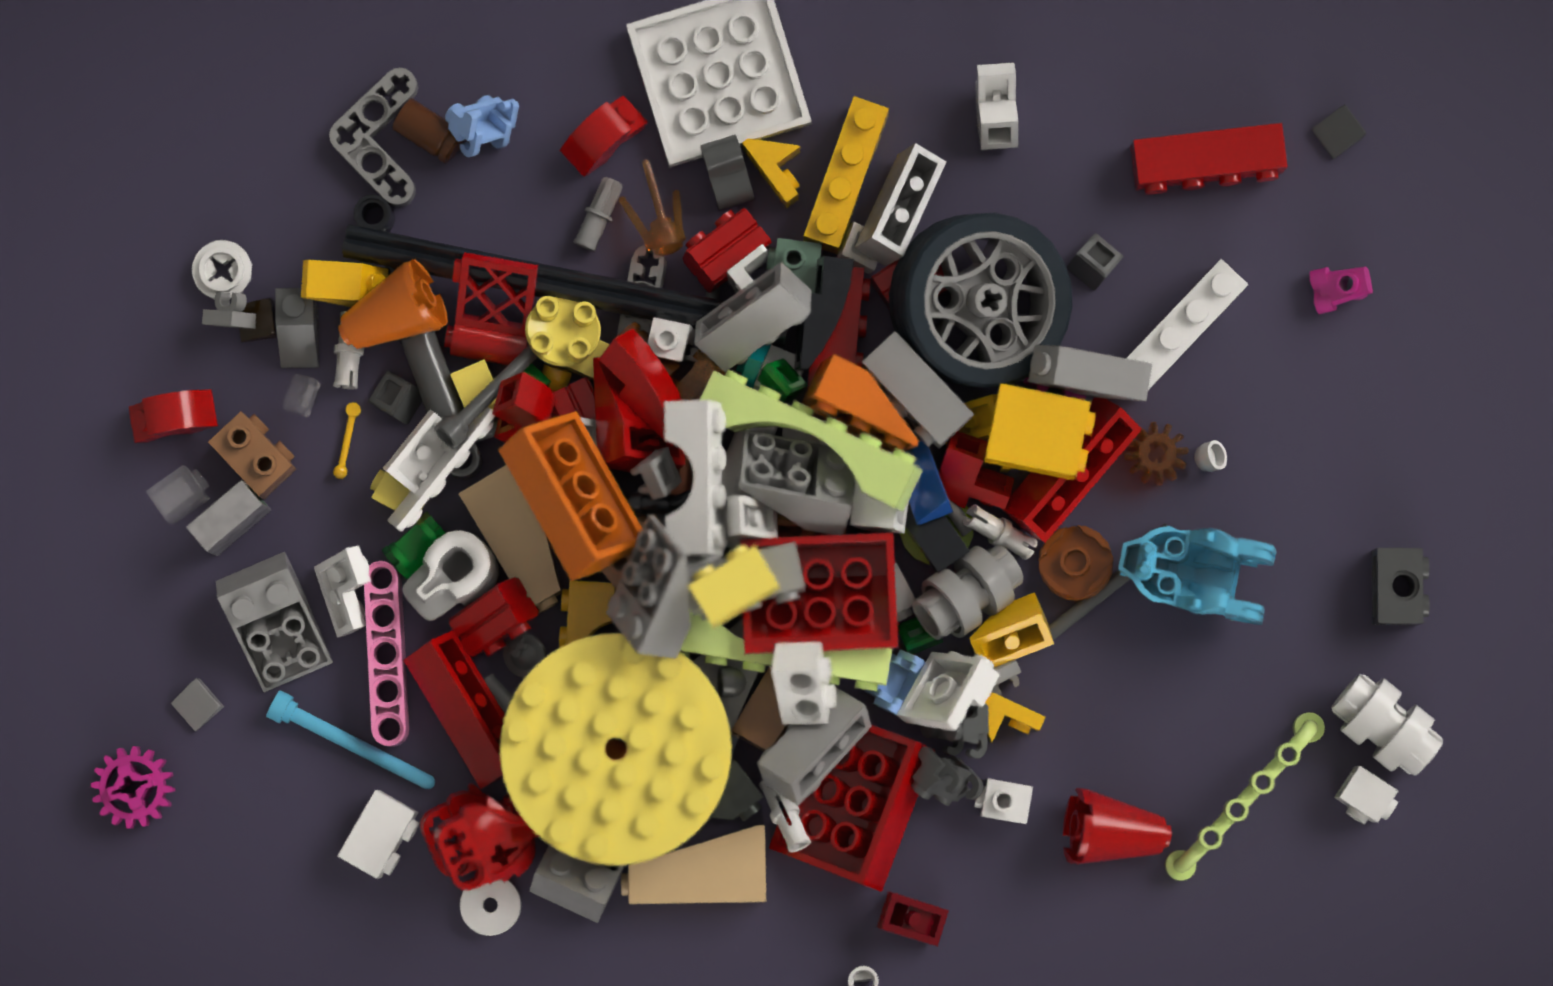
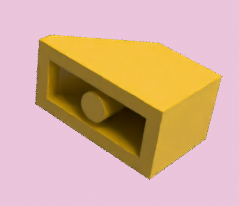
(339, 281)
(1013, 632)

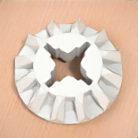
(223, 252)

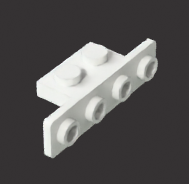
(426, 461)

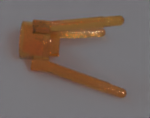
(664, 236)

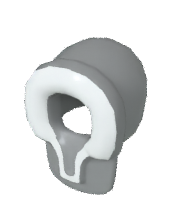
(452, 572)

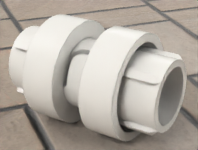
(1401, 735)

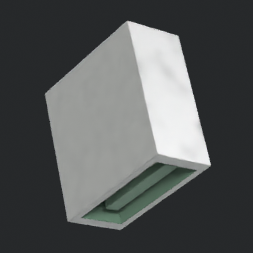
(228, 518)

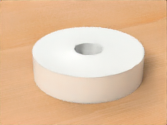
(494, 922)

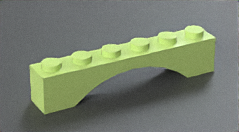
(878, 473)
(719, 645)

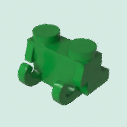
(411, 548)

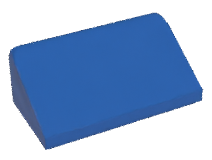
(929, 495)

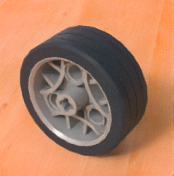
(980, 298)

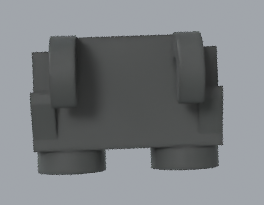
(971, 730)
(945, 778)

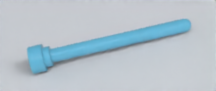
(286, 710)

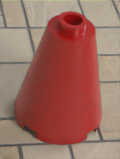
(1111, 829)

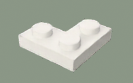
(338, 581)

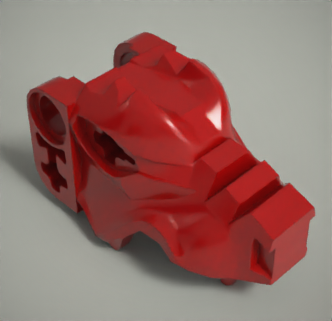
(487, 834)

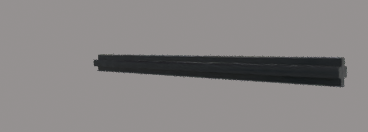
(600, 291)

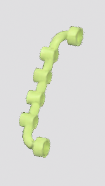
(1307, 729)

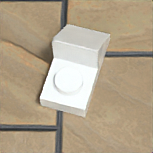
(749, 519)

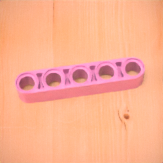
(394, 671)

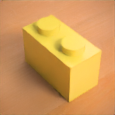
(733, 586)

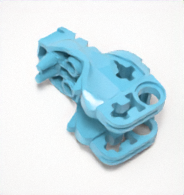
(1195, 570)

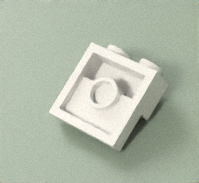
(947, 690)

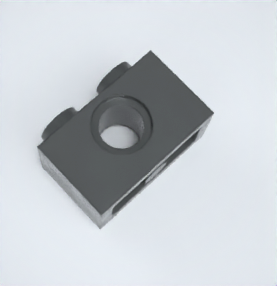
(1386, 605)

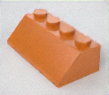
(572, 494)

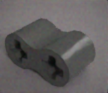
(727, 172)

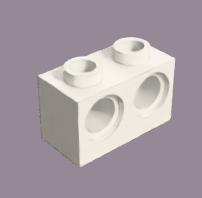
(802, 683)

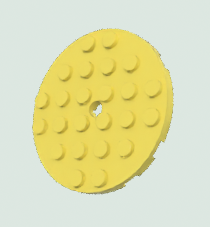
(603, 805)

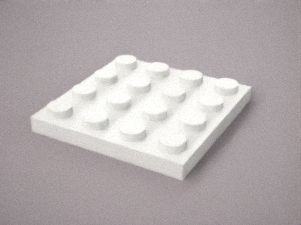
(718, 74)

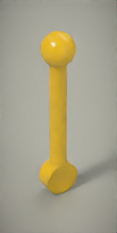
(353, 410)

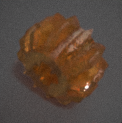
(1169, 457)

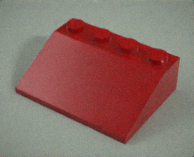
(845, 600)
(860, 810)

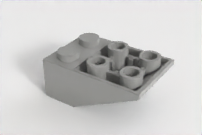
(798, 480)
(653, 594)
(273, 621)
(575, 883)

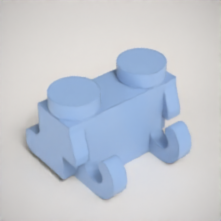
(482, 122)
(901, 677)

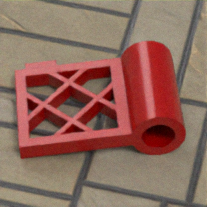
(483, 336)

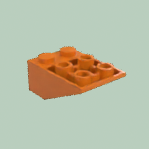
(856, 400)

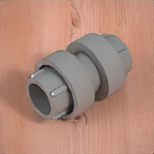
(955, 600)

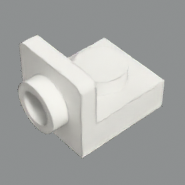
(670, 339)

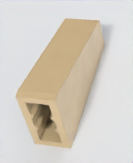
(514, 535)
(708, 872)

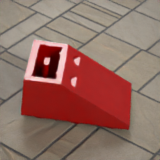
(620, 432)

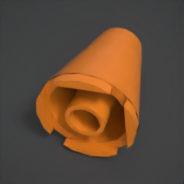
(395, 309)

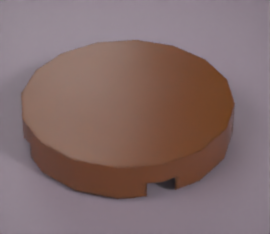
(1076, 563)

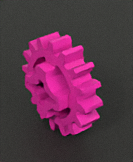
(127, 770)

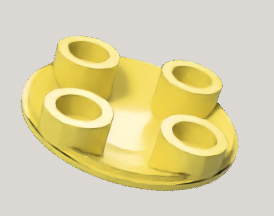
(562, 331)

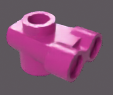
(1331, 287)

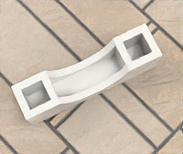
(1189, 319)
(698, 430)

